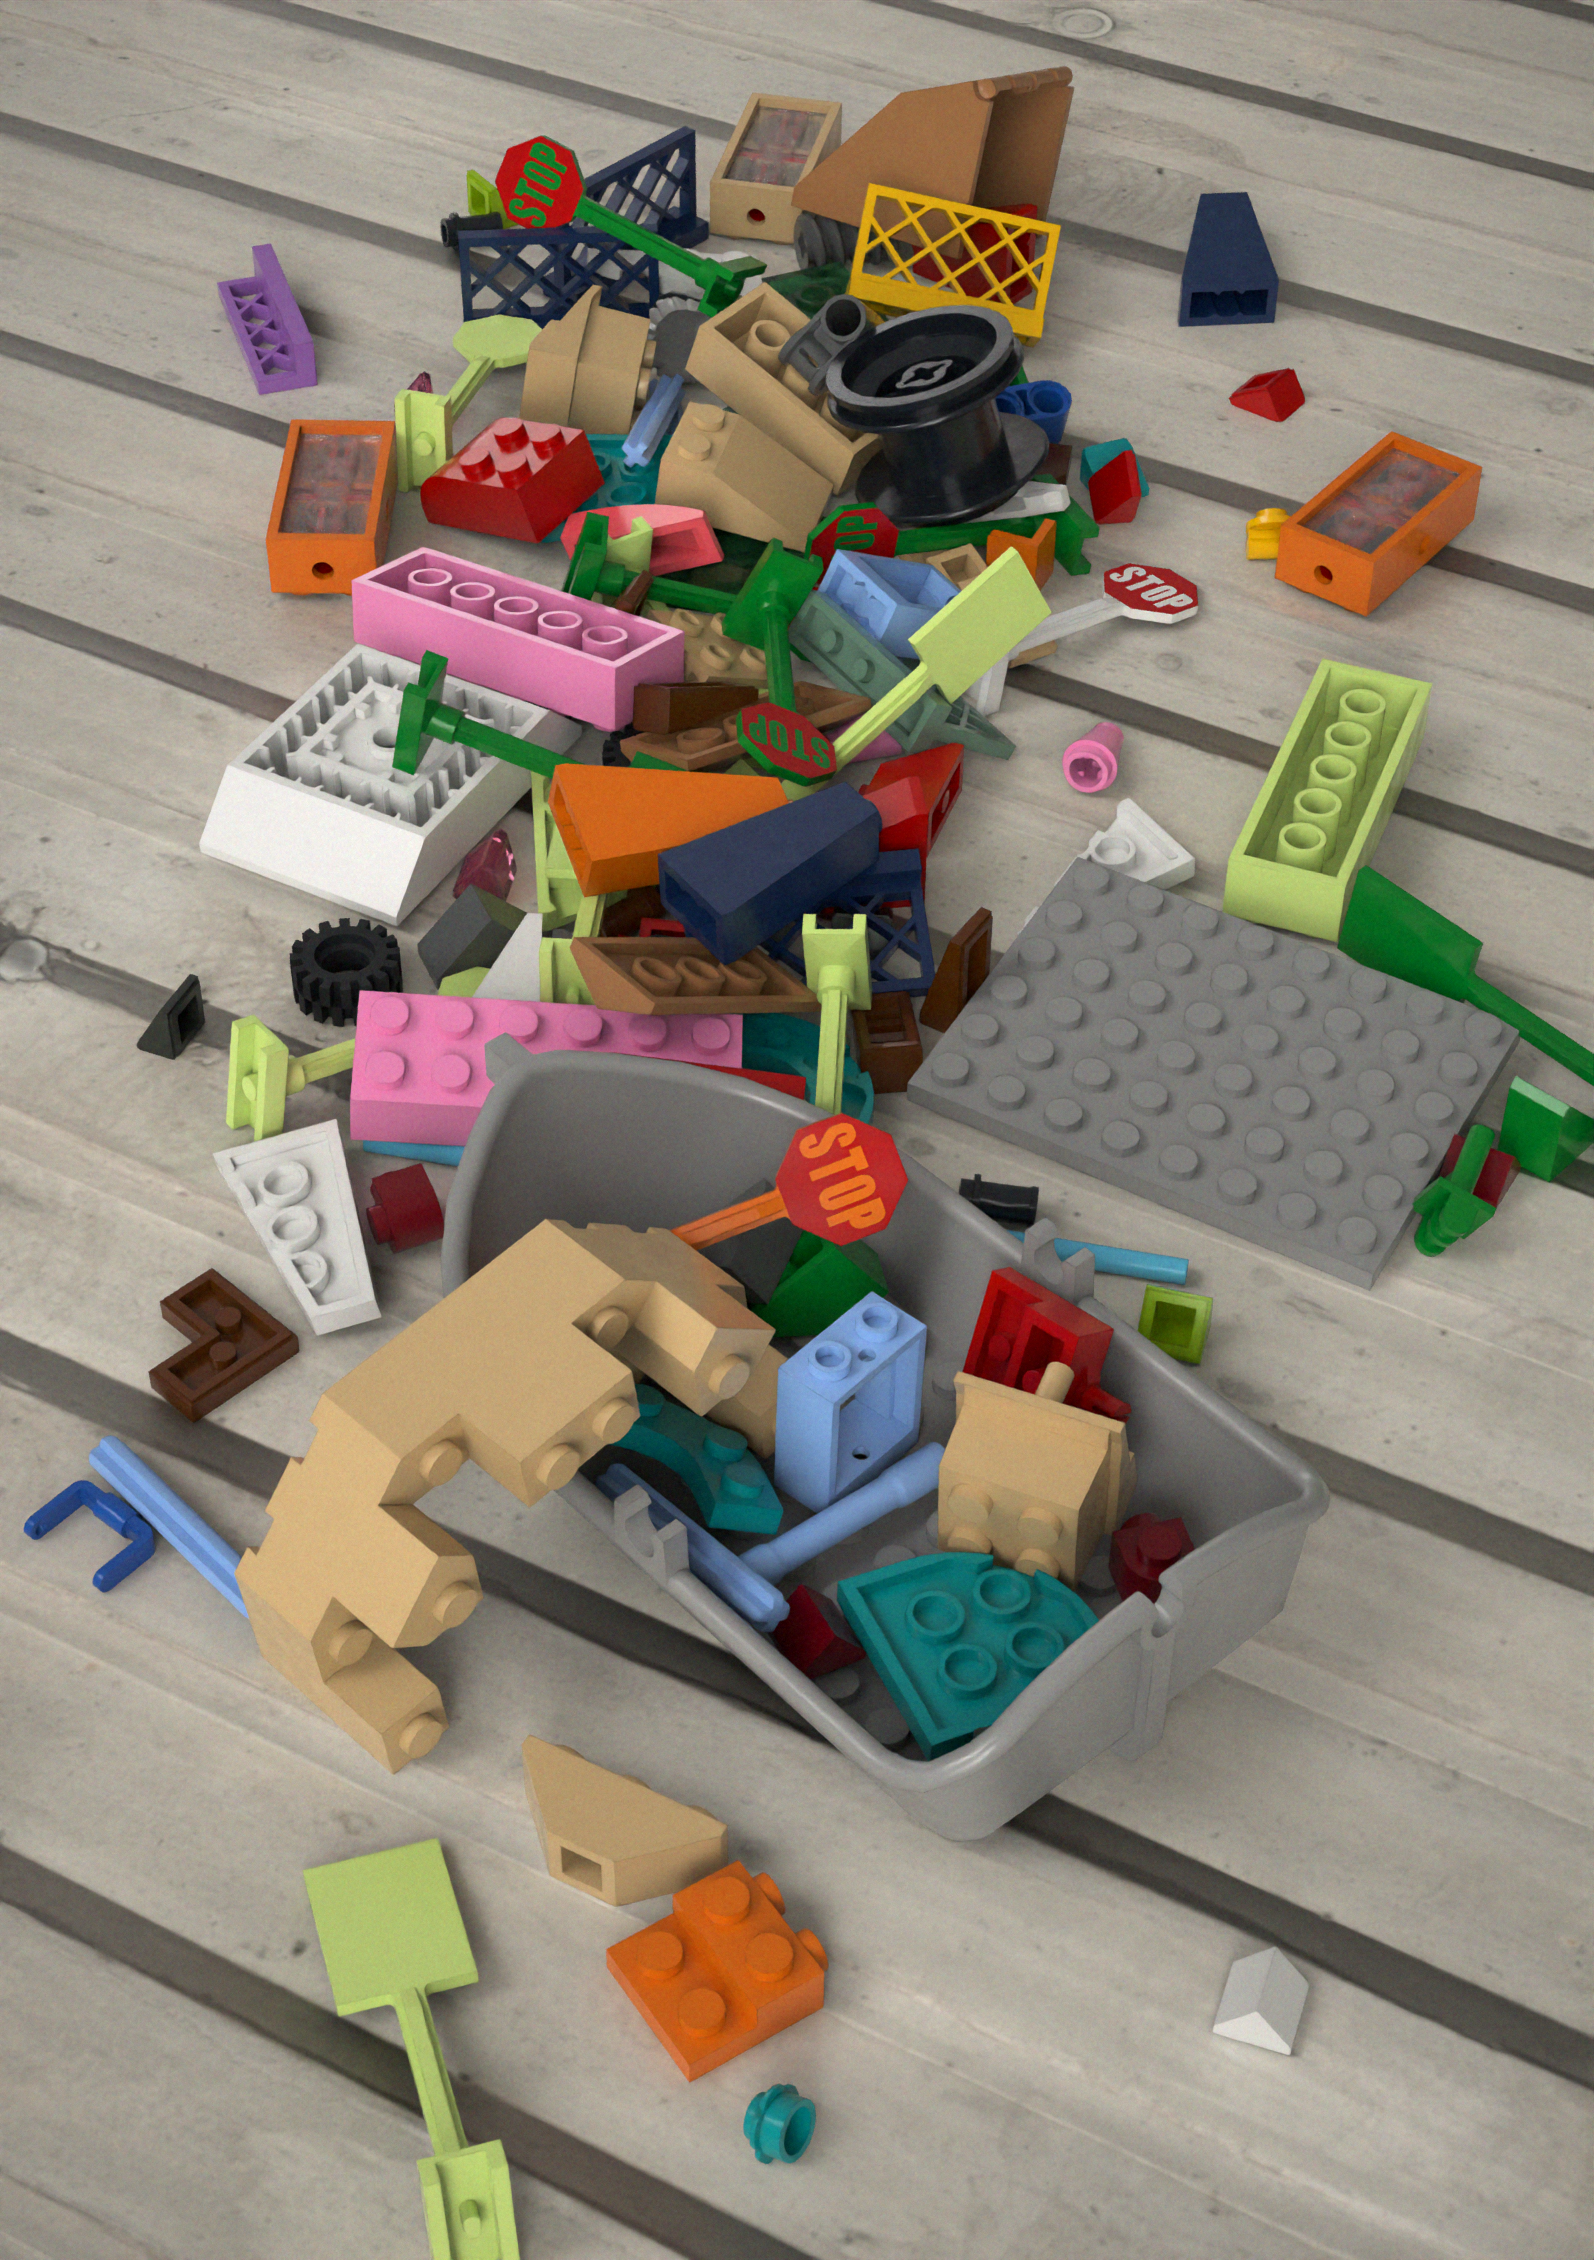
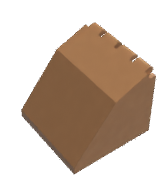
(953, 142)

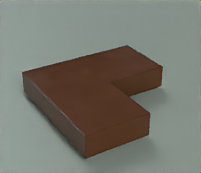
(229, 1349)

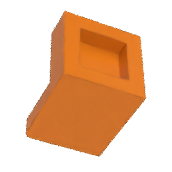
(1035, 552)

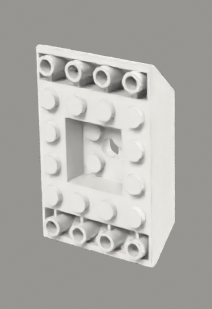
(334, 817)

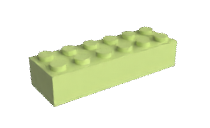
(1326, 799)

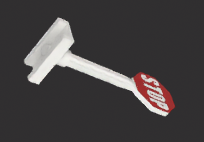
(1126, 590)

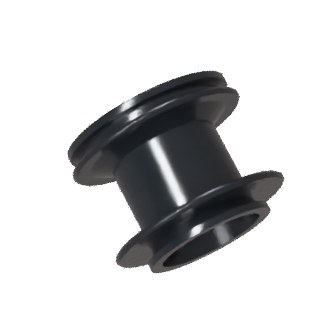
(931, 399)

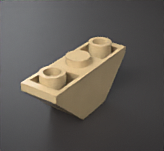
(614, 1831)

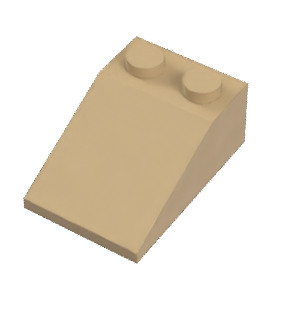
(740, 478)

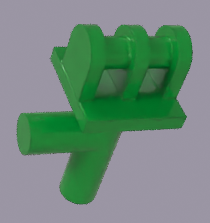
(1448, 1203)

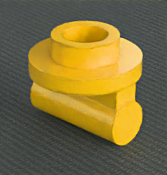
(1264, 533)

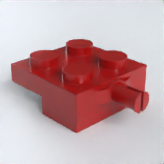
(1028, 1328)

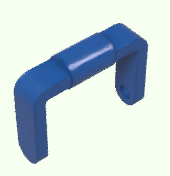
(110, 1511)

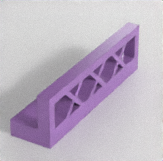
(281, 328)

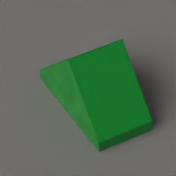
(1543, 1130)

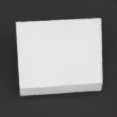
(1263, 2001)

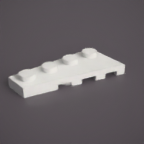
(308, 1219)

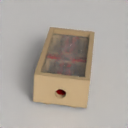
(765, 159)

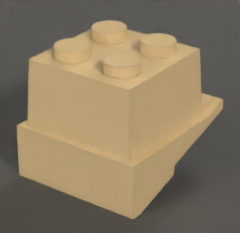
(589, 369)
(1032, 1477)

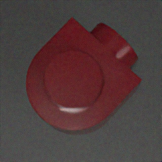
(404, 1209)
(1145, 1550)

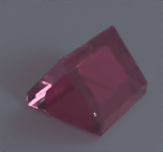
(489, 867)

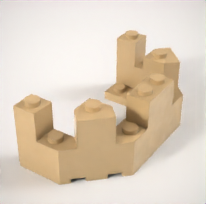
(526, 1380)

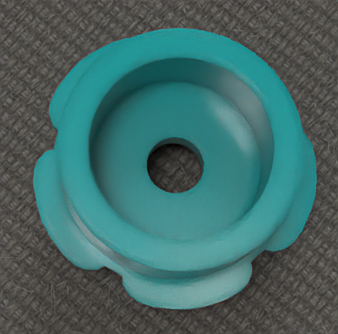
(779, 2124)

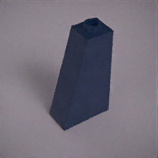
(1227, 266)
(768, 869)

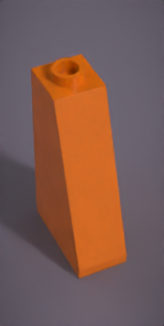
(625, 816)

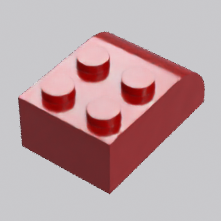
(513, 480)

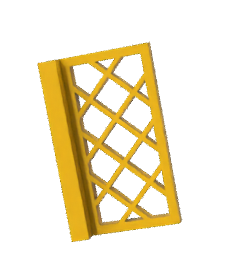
(901, 298)

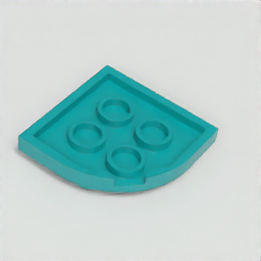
(959, 1638)

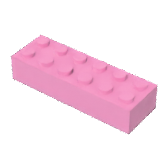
(515, 635)
(425, 1065)

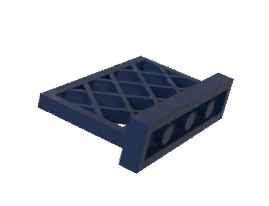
(674, 224)
(549, 238)
(890, 879)

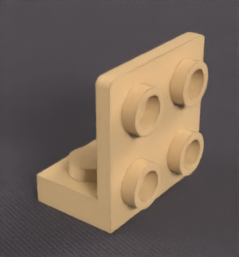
(712, 655)

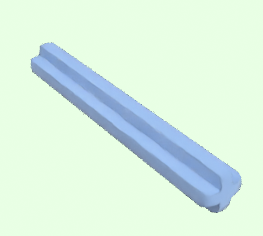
(653, 420)
(169, 1516)
(708, 1559)

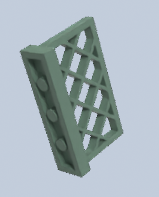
(869, 669)

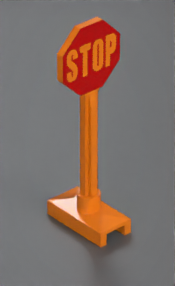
(833, 1182)

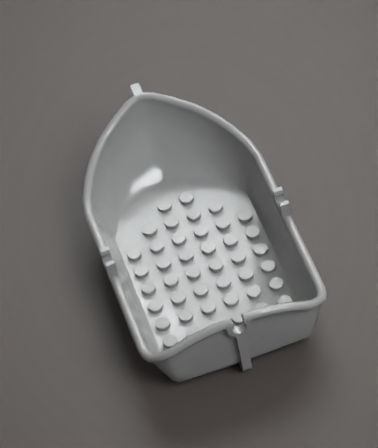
(679, 1141)

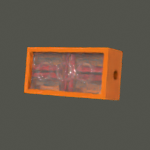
(332, 505)
(1377, 523)

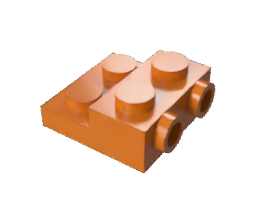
(721, 1970)

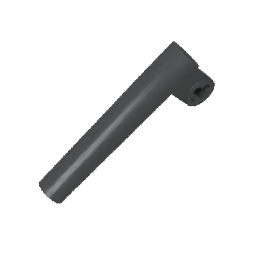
(825, 335)

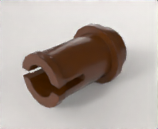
(626, 915)

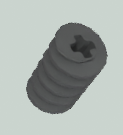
(827, 238)

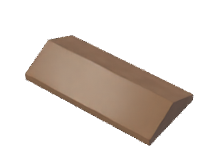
(715, 741)
(684, 978)

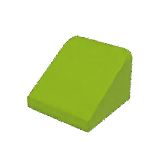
(485, 198)

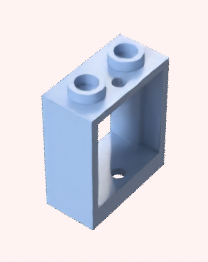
(887, 595)
(865, 1353)

